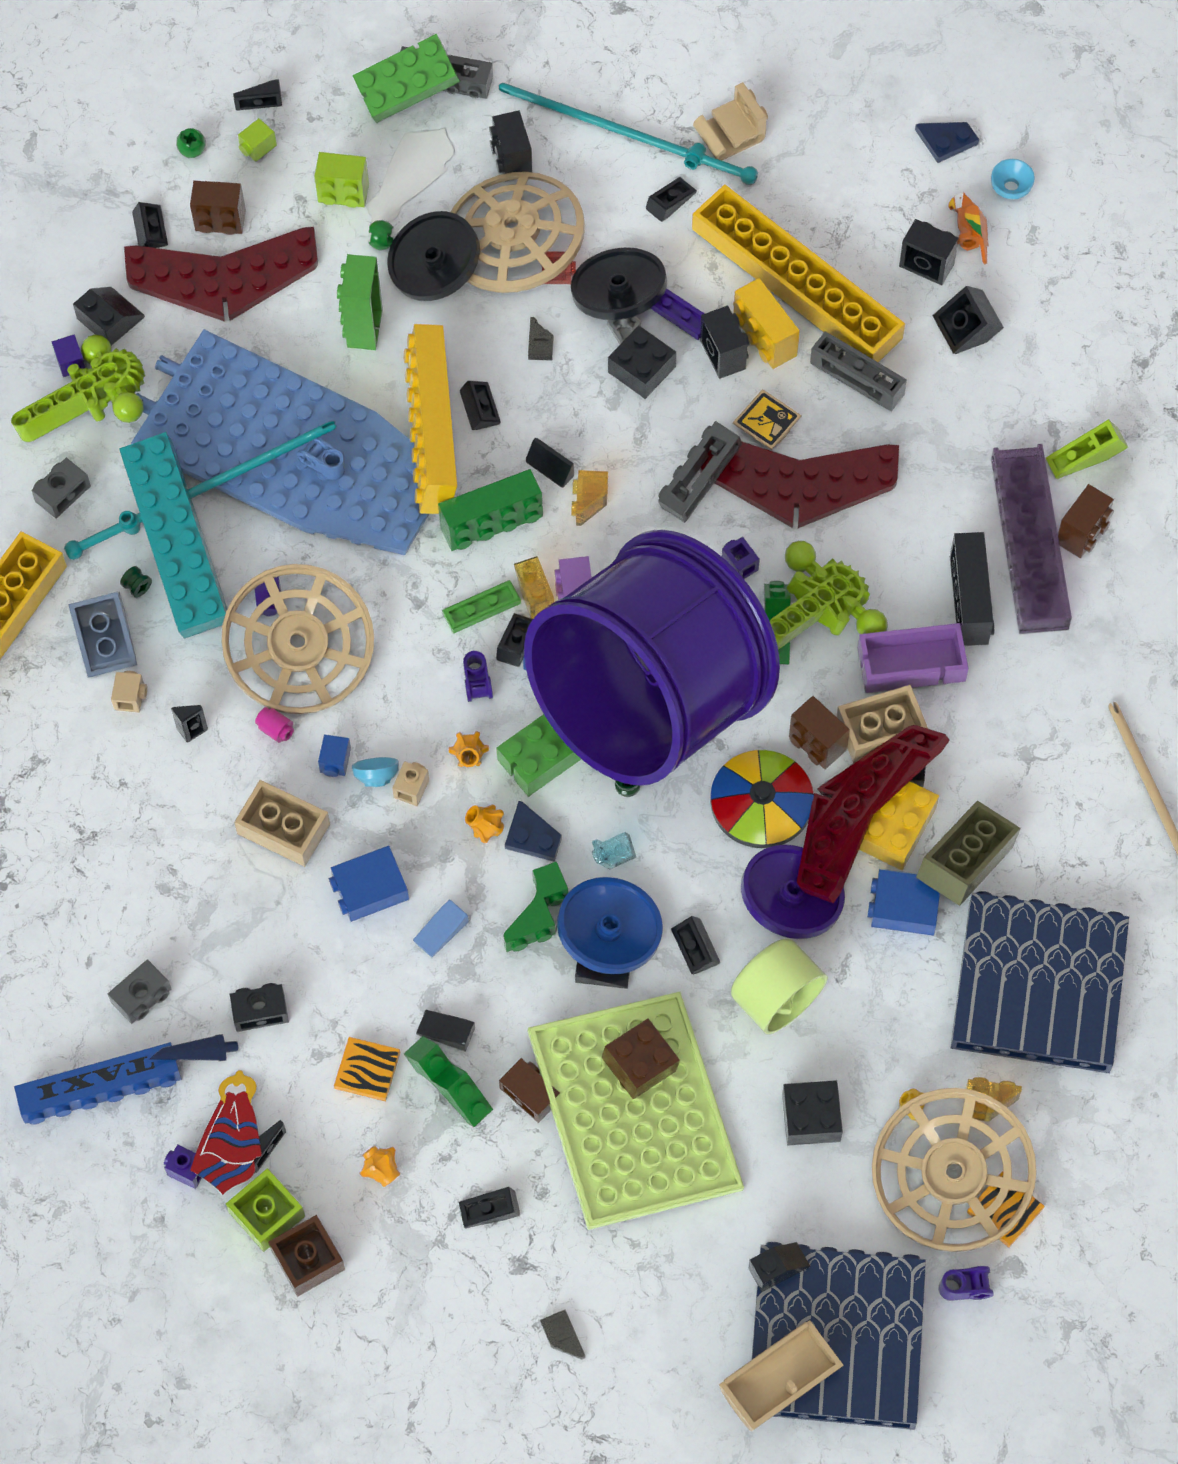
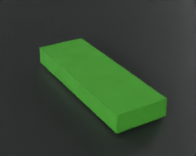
(481, 606)

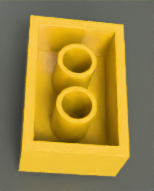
(766, 323)
(900, 825)

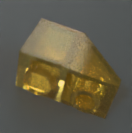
(591, 494)
(533, 585)
(1004, 1092)

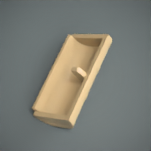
(779, 1375)

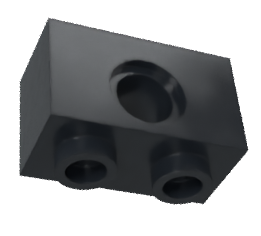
(271, 1014)

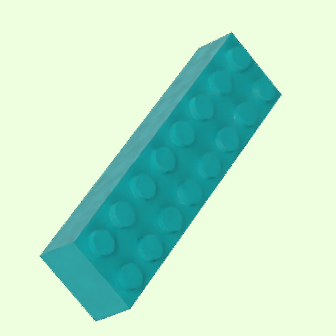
(174, 535)

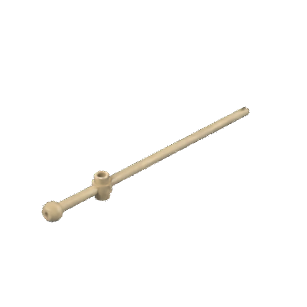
(1145, 774)

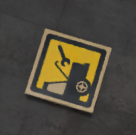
(767, 419)

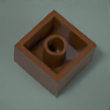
(217, 207)
(1085, 521)
(818, 733)
(640, 1058)
(306, 1255)

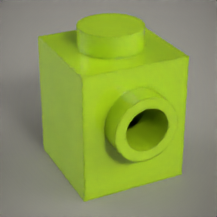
(256, 140)

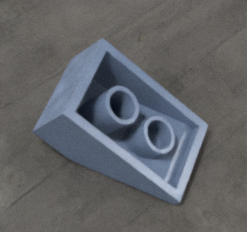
(103, 634)

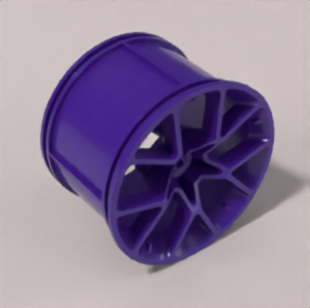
(652, 657)

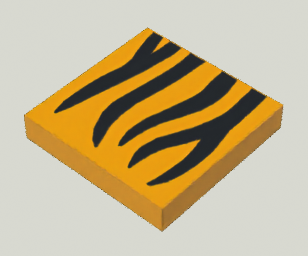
(367, 1069)
(1007, 1210)

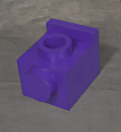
(741, 550)

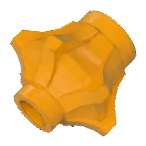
(468, 749)
(485, 821)
(380, 1165)

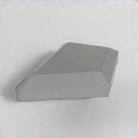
(623, 328)

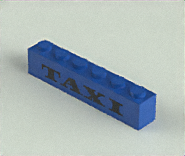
(95, 1084)

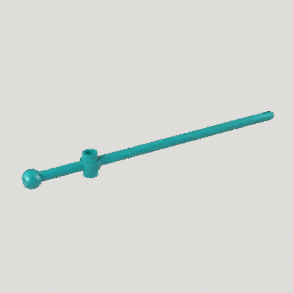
(693, 156)
(130, 522)

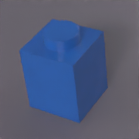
(334, 755)

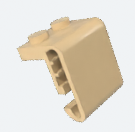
(733, 125)

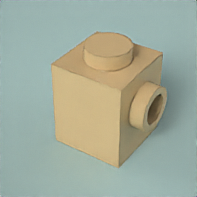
(128, 691)
(411, 783)

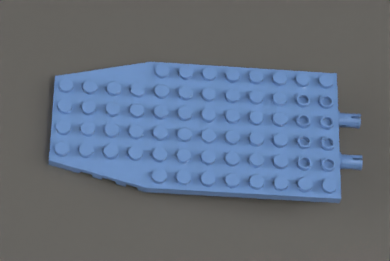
(238, 405)

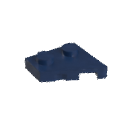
(946, 139)
(532, 834)

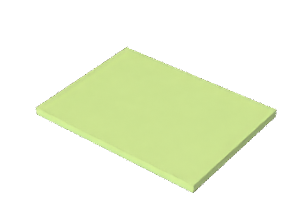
(639, 1151)

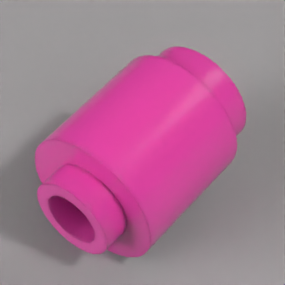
(274, 724)

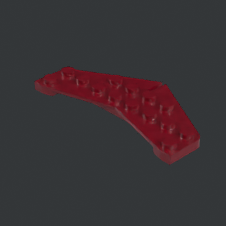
(237, 278)
(813, 485)
(855, 795)

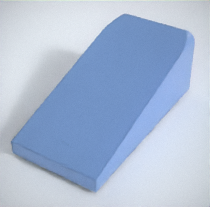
(441, 928)

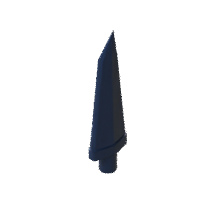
(209, 1048)

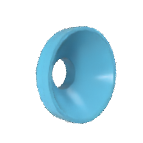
(1012, 171)
(375, 771)

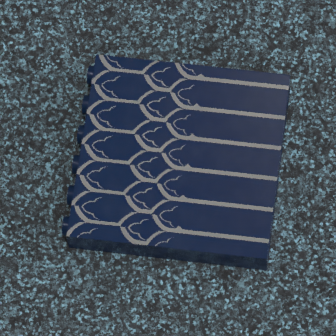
(1040, 982)
(869, 1318)

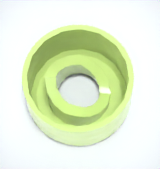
(778, 985)

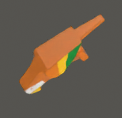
(971, 224)

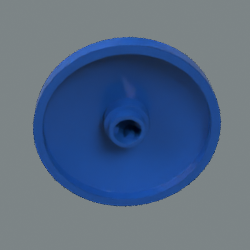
(609, 925)

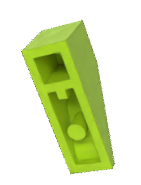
(1087, 450)

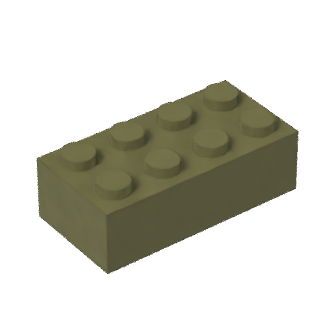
(968, 853)

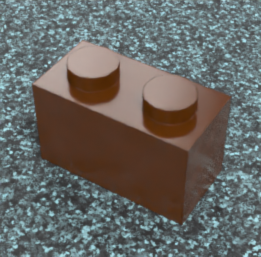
(527, 1089)

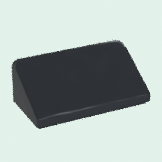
(149, 225)
(479, 405)
(550, 463)
(189, 721)
(695, 945)

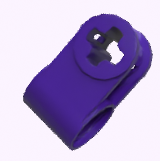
(476, 680)
(972, 1284)

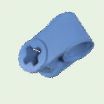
(319, 455)

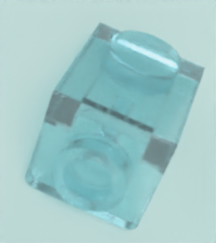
(613, 851)

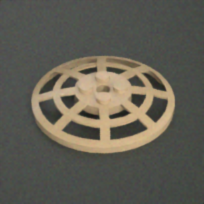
(524, 233)
(297, 623)
(949, 1152)

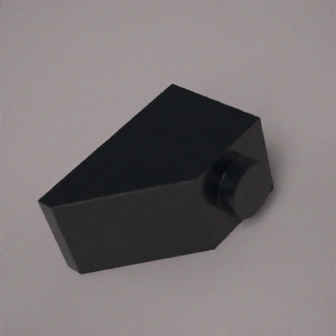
(777, 1265)

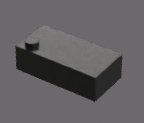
(971, 587)

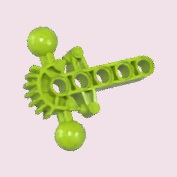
(112, 378)
(825, 597)

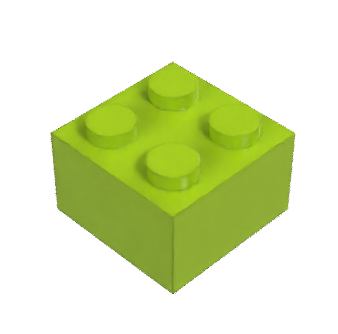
(341, 179)
(265, 1209)

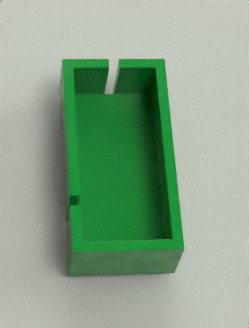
(491, 510)

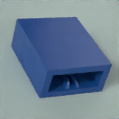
(368, 884)
(903, 903)

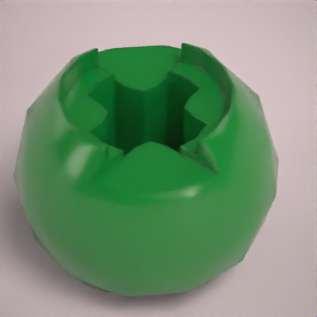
(191, 143)
(380, 235)

